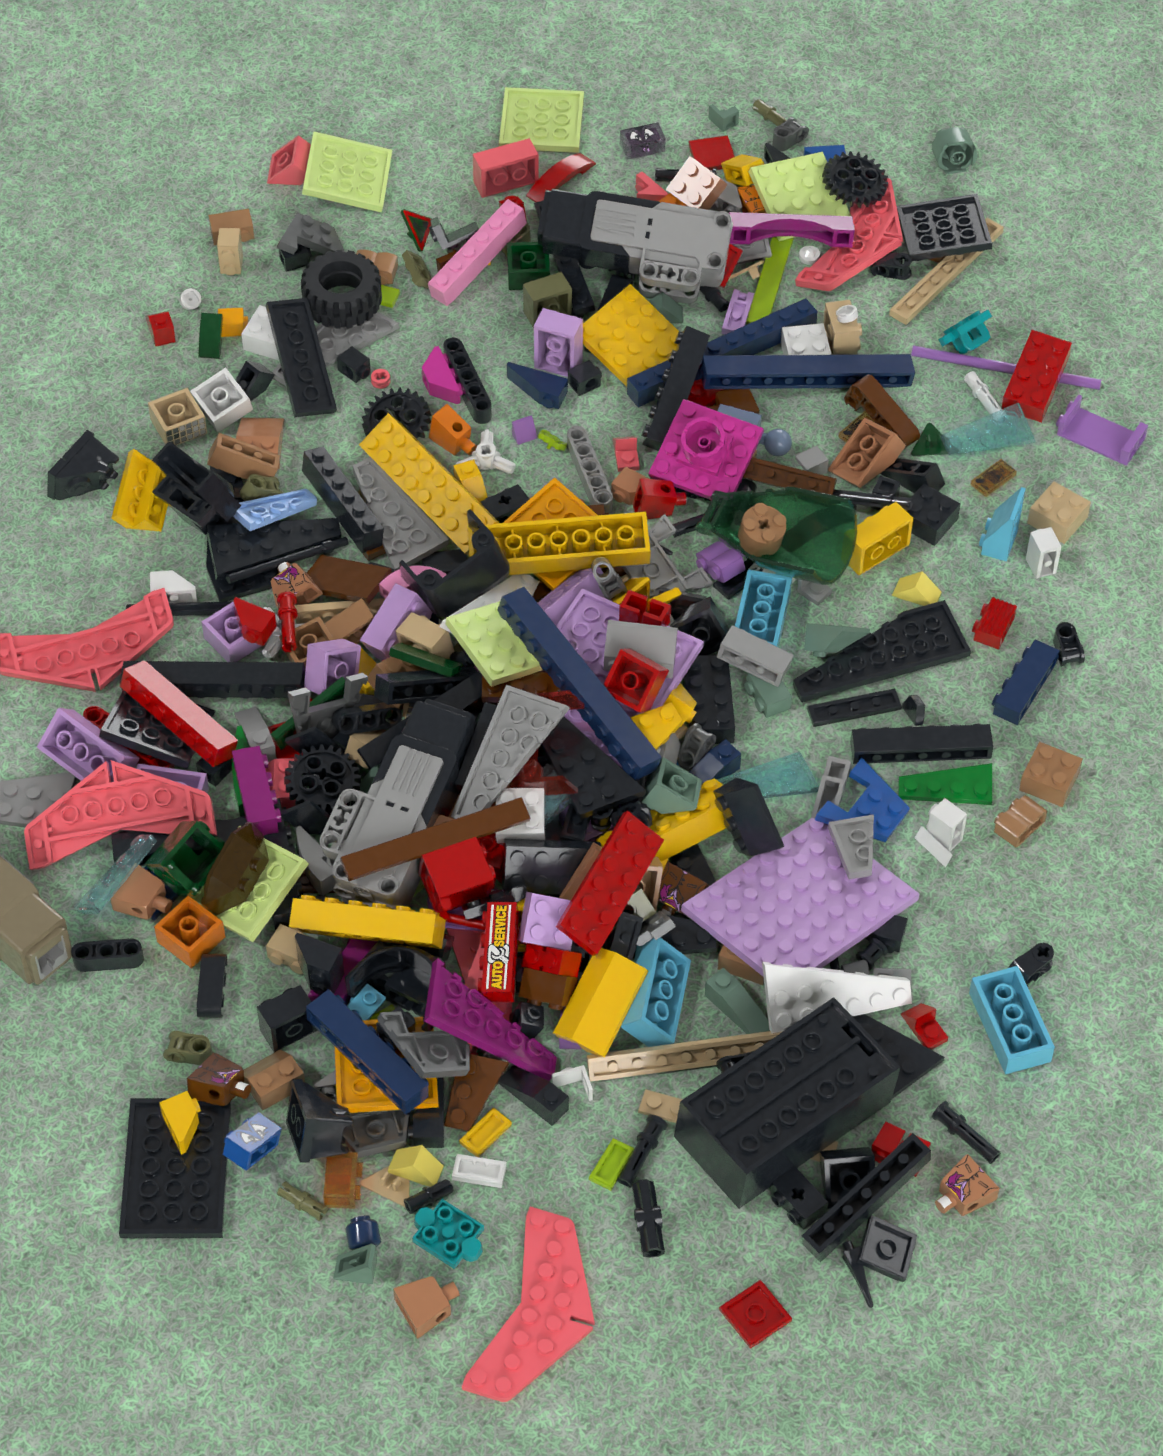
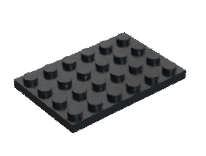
(171, 1191)

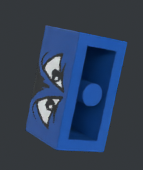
(251, 1141)

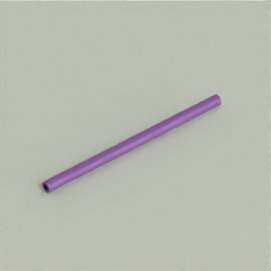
(994, 365)

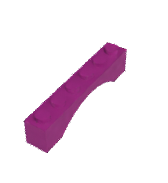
(828, 229)

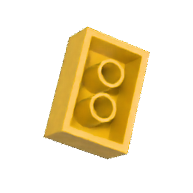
(881, 537)

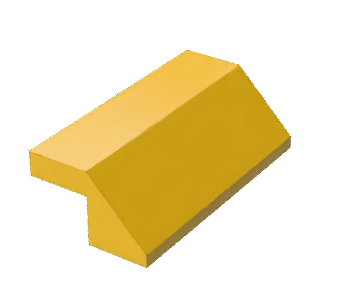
(135, 503)
(601, 1002)

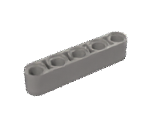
(589, 468)

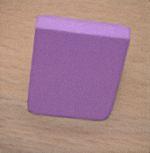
(524, 430)

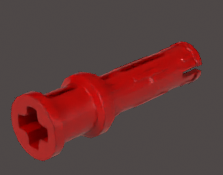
(287, 614)

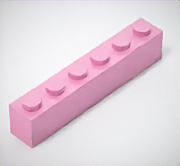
(477, 252)

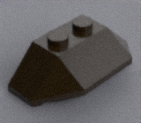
(235, 870)

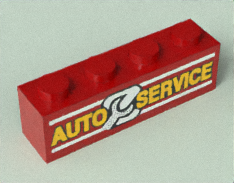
(499, 951)

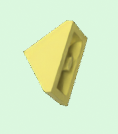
(917, 589)
(416, 1165)

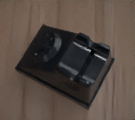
(82, 469)
(315, 1123)

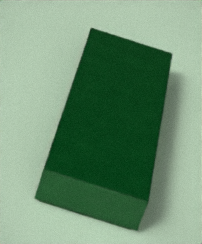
(425, 659)

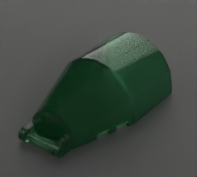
(816, 538)

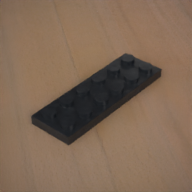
(301, 357)

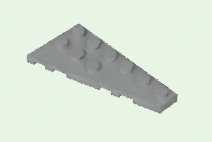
(336, 341)
(407, 529)
(511, 739)
(28, 797)

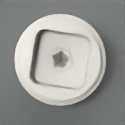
(809, 255)
(190, 299)
(847, 313)

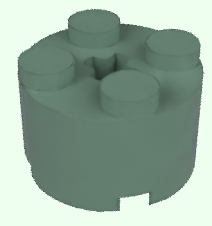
(957, 147)

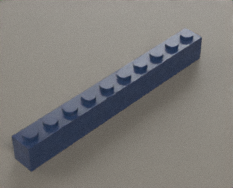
(743, 341)
(805, 371)
(572, 673)

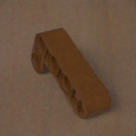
(881, 408)

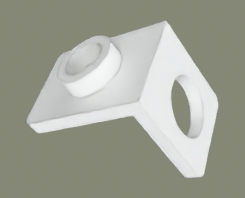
(572, 1075)

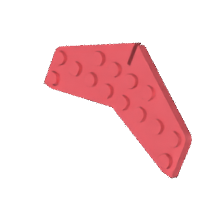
(874, 237)
(101, 650)
(103, 807)
(542, 1323)

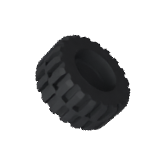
(342, 270)

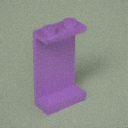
(1099, 433)

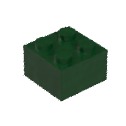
(526, 263)

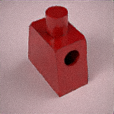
(657, 498)

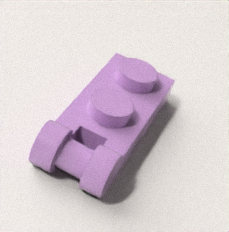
(737, 311)

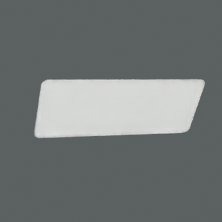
(933, 846)

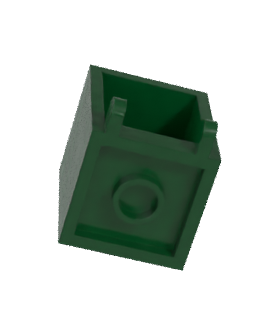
(179, 865)

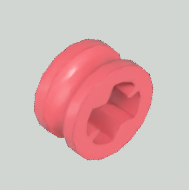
(382, 383)

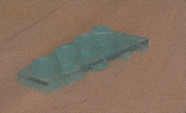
(113, 879)

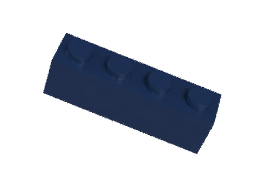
(1025, 682)

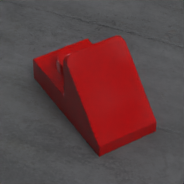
(924, 1025)

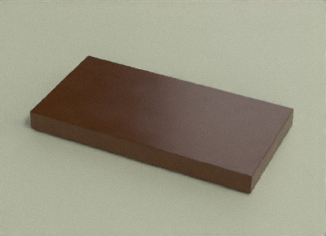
(347, 578)

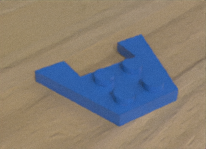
(876, 800)

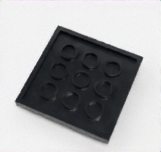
(944, 227)
(141, 731)

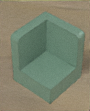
(725, 118)

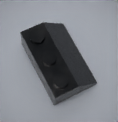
(747, 817)

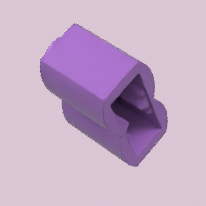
(720, 561)

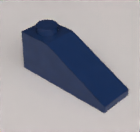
(541, 386)
(718, 762)

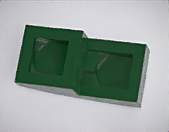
(210, 335)

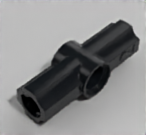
(648, 1218)

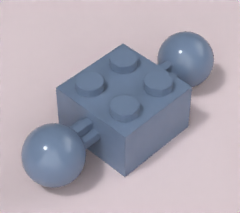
(776, 442)

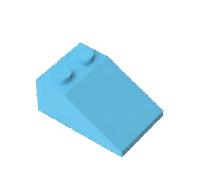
(1003, 527)

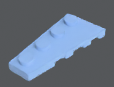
(269, 509)

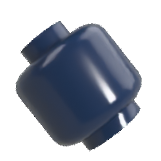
(362, 1232)

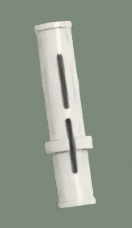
(981, 391)

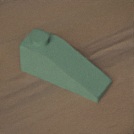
(735, 1002)

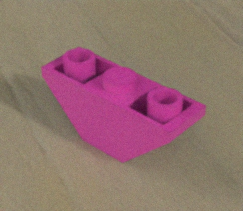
(440, 378)

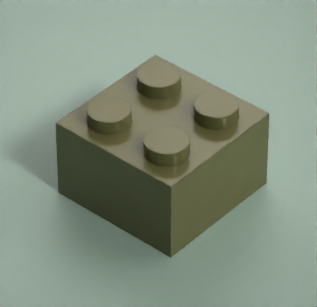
(548, 293)

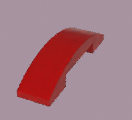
(559, 175)

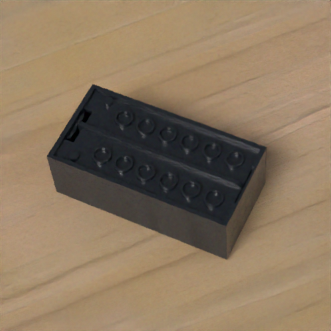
(786, 1102)

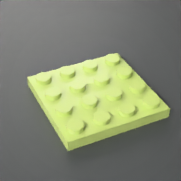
(545, 116)
(347, 172)
(796, 188)
(492, 645)
(268, 893)

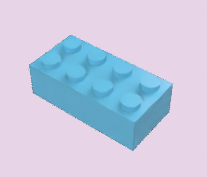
(764, 605)
(659, 1001)
(1011, 1020)

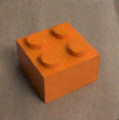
(189, 931)

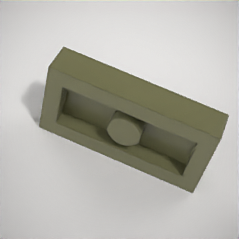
(417, 269)

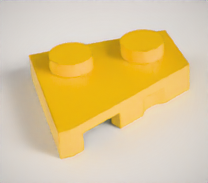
(658, 724)

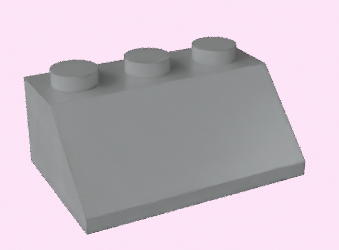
(651, 641)

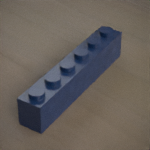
(367, 1051)

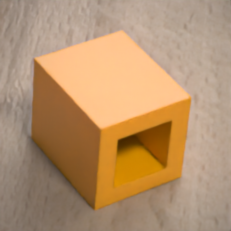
(233, 321)

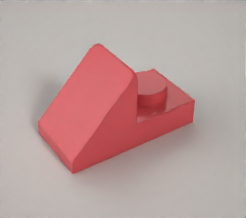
(648, 188)
(626, 453)

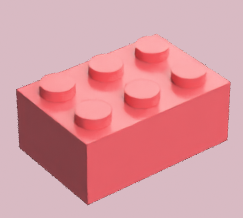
(505, 167)

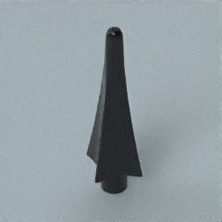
(850, 1257)

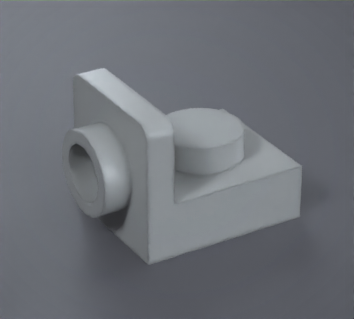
(814, 592)

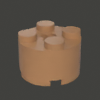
(762, 530)

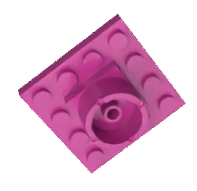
(705, 450)

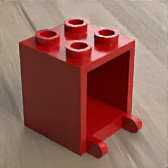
(456, 875)

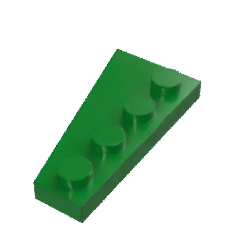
(957, 785)

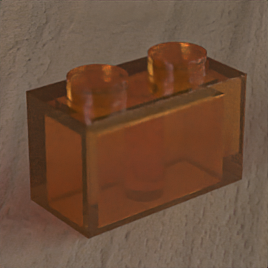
(341, 1181)

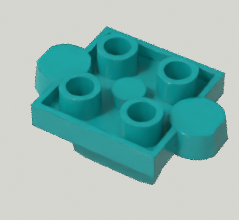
(974, 326)
(448, 1234)

